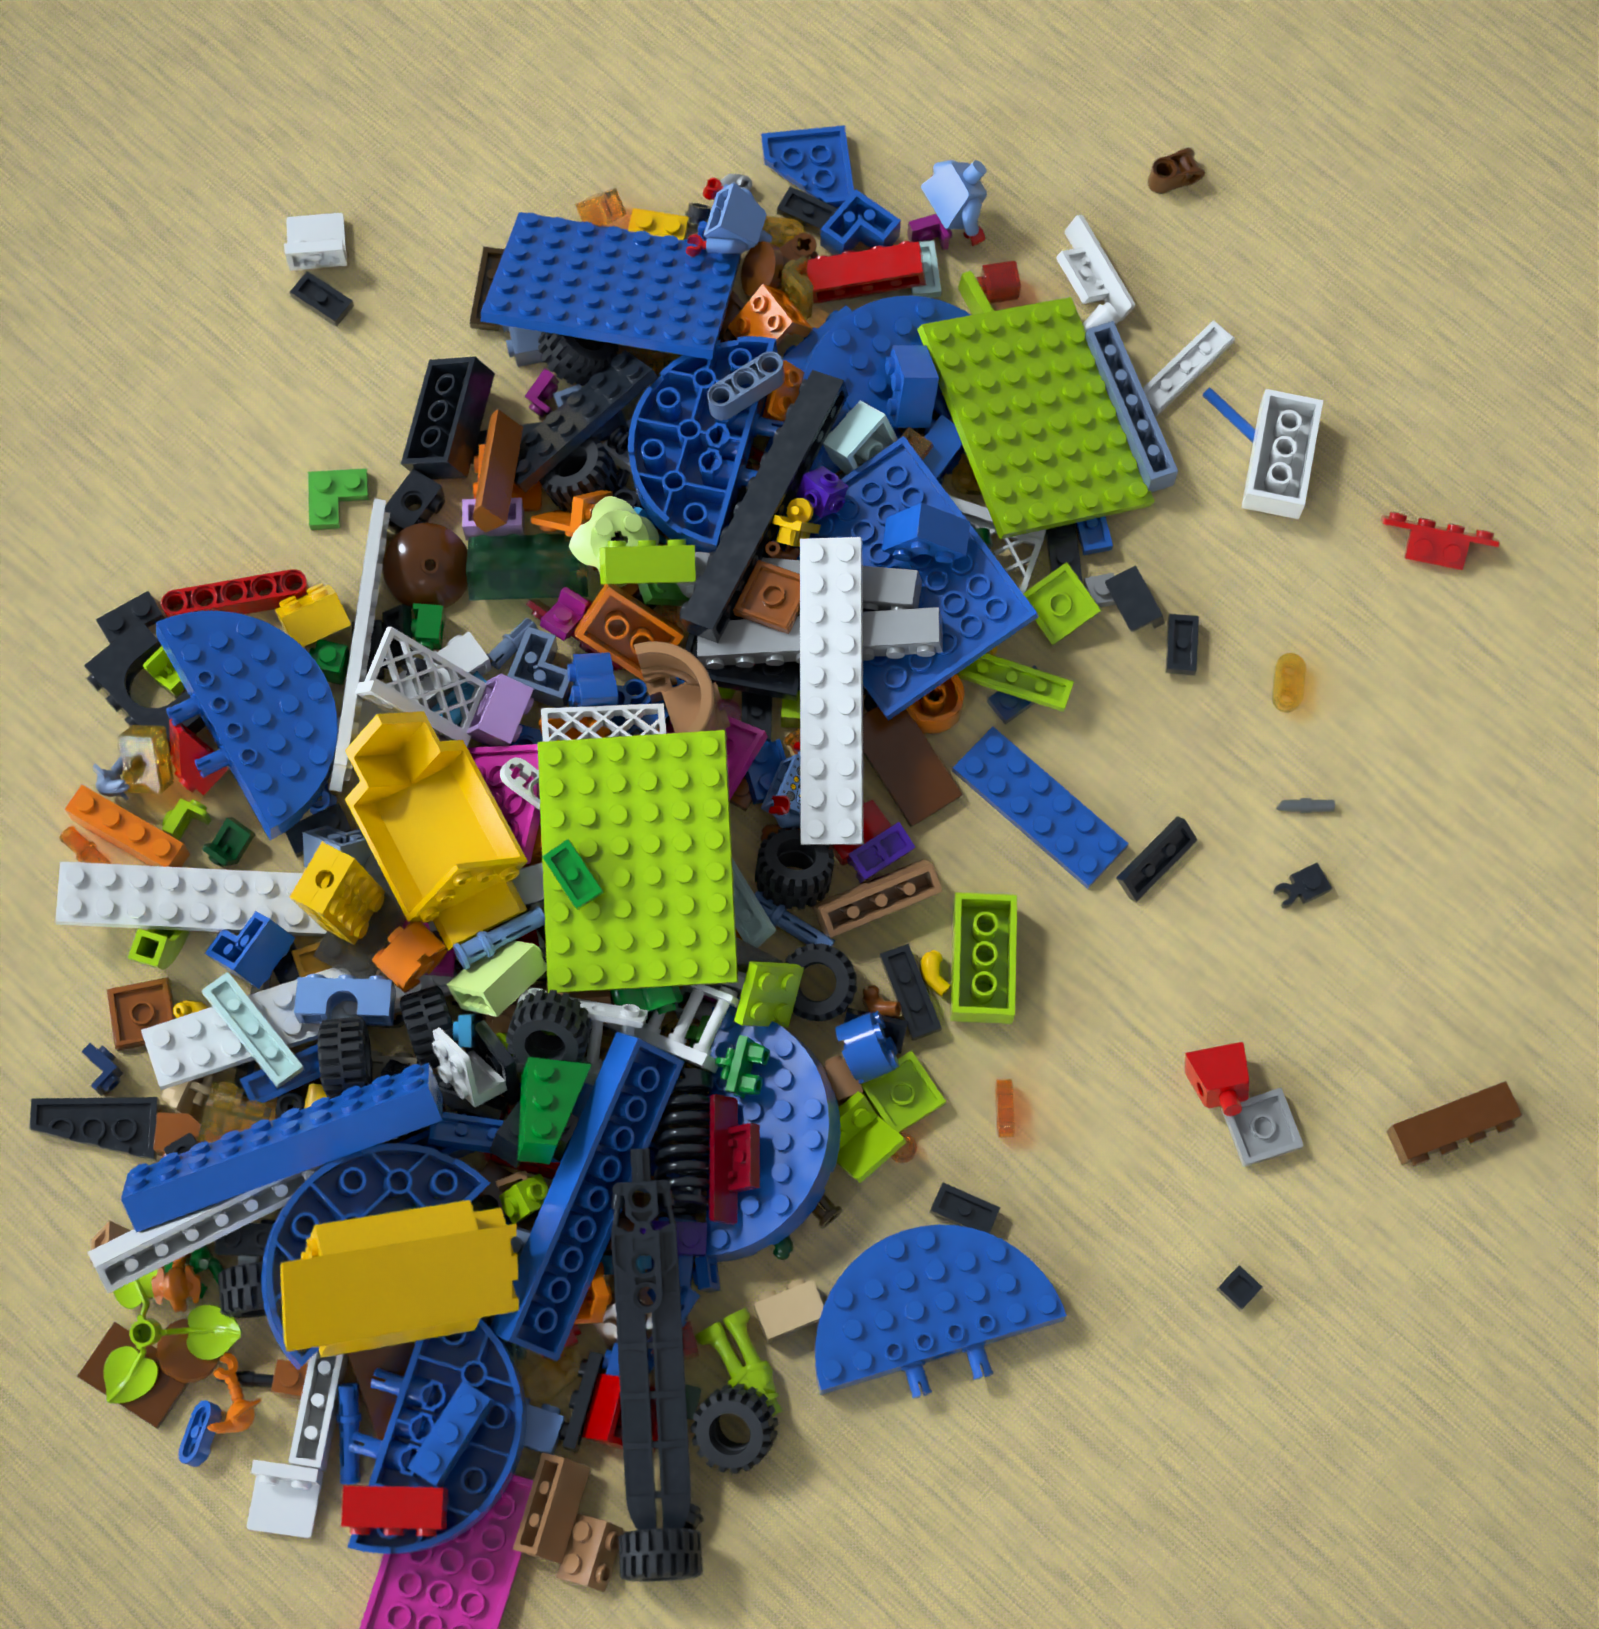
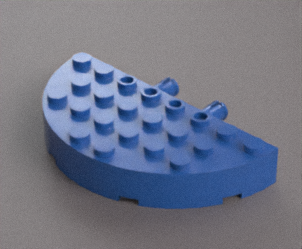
(858, 352)
(683, 457)
(261, 706)
(797, 1140)
(358, 1186)
(925, 1300)
(422, 1395)

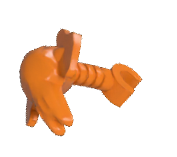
(177, 1285)
(241, 1412)

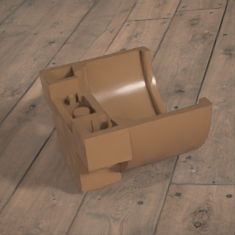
(690, 704)

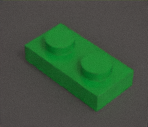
(573, 874)

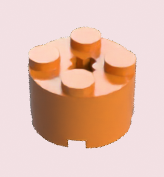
(942, 714)
(410, 955)

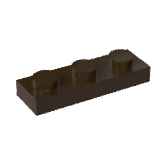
(488, 267)

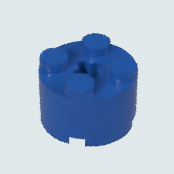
(867, 1048)

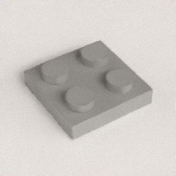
(1264, 1128)

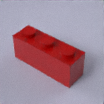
(394, 1509)

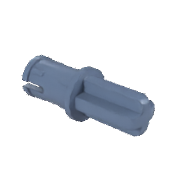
(509, 644)

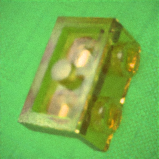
(798, 285)

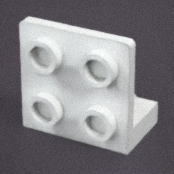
(315, 241)
(284, 1499)

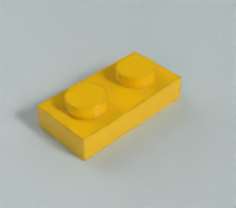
(658, 223)

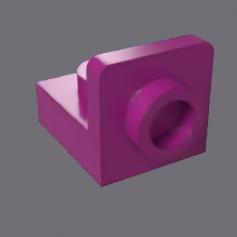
(927, 229)
(542, 389)
(565, 614)

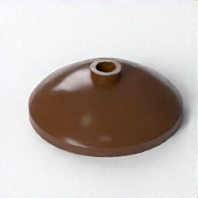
(405, 568)

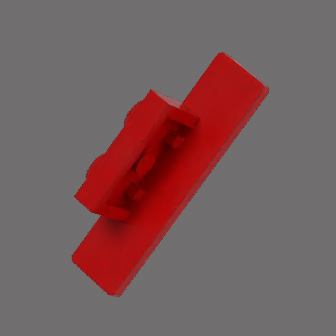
(1438, 544)

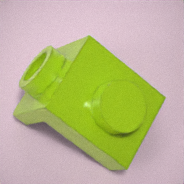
(163, 672)
(179, 818)
(524, 1198)

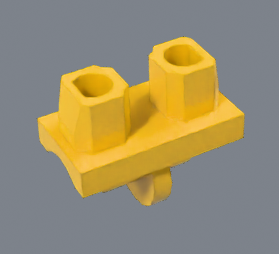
(795, 525)

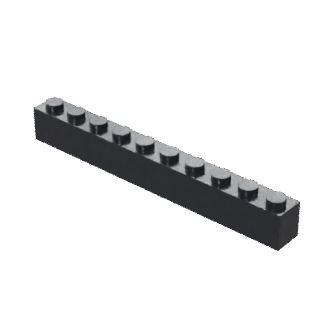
(767, 495)

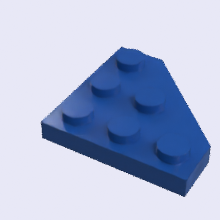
(812, 161)

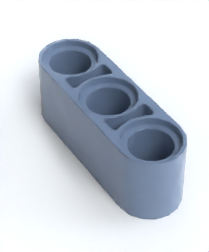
(741, 398)

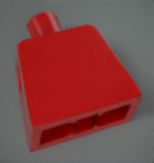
(1219, 1076)

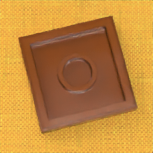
(770, 597)
(138, 1008)

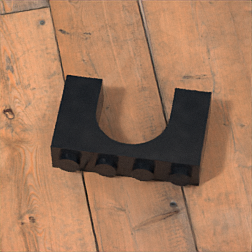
(115, 671)

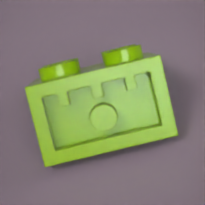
(864, 1138)

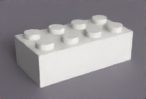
(1282, 454)

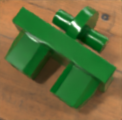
(738, 1067)

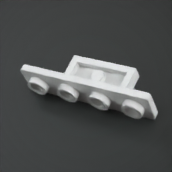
(1091, 270)

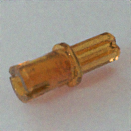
(84, 850)

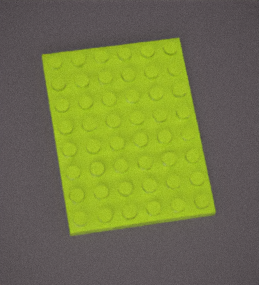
(1034, 417)
(659, 843)

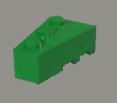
(546, 1104)

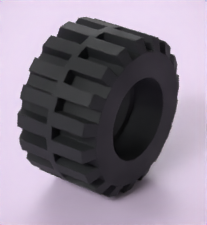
(575, 357)
(581, 472)
(792, 886)
(845, 982)
(422, 1014)
(554, 1014)
(344, 1055)
(241, 1291)
(717, 1446)
(660, 1554)

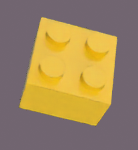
(312, 615)

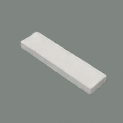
(1187, 366)

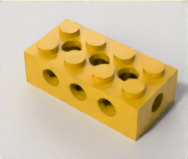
(335, 890)

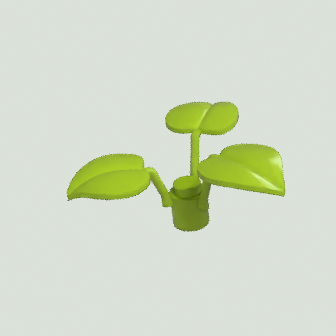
(132, 1374)

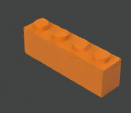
(125, 830)

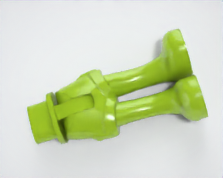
(755, 1372)

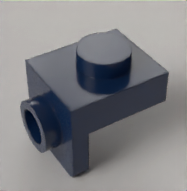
(103, 1060)

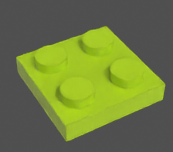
(1061, 603)
(768, 994)
(904, 1094)

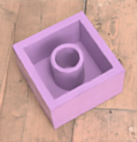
(501, 711)

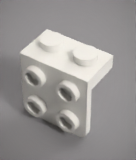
(466, 1071)

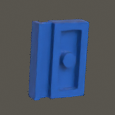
(763, 770)

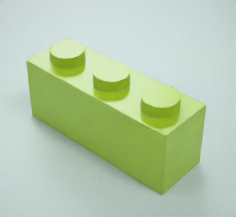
(647, 562)

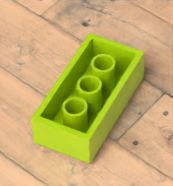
(984, 958)

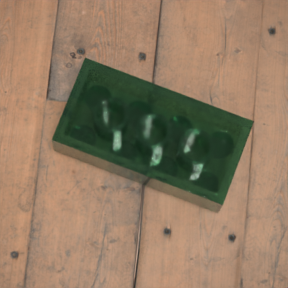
(523, 567)

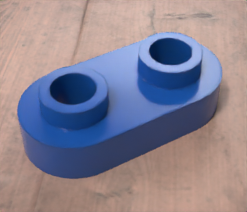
(197, 1438)

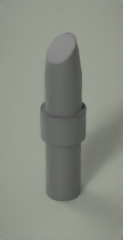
(1306, 805)

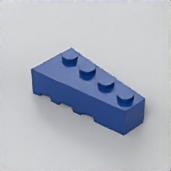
(946, 449)

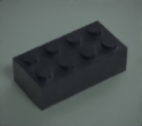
(448, 417)

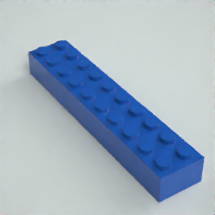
(282, 1146)
(577, 1209)

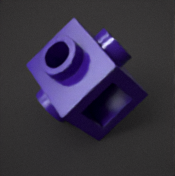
(823, 491)

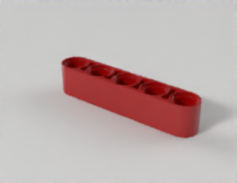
(248, 586)

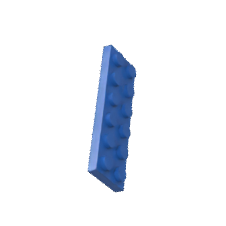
(1040, 807)

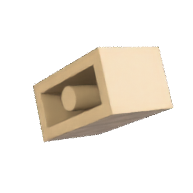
(789, 1310)

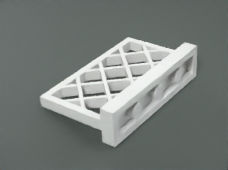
(980, 518)
(396, 701)
(602, 715)

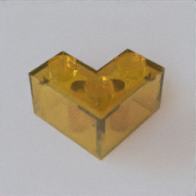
(228, 1112)

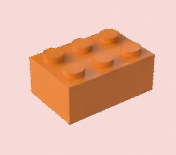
(620, 621)

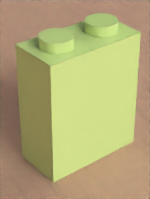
(499, 980)

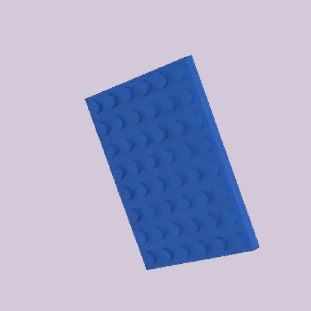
(611, 286)
(973, 592)

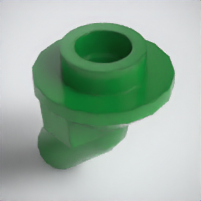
(203, 1259)

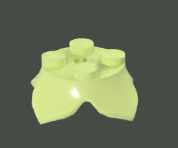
(610, 517)

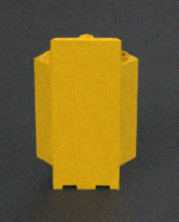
(434, 827)
(398, 1278)

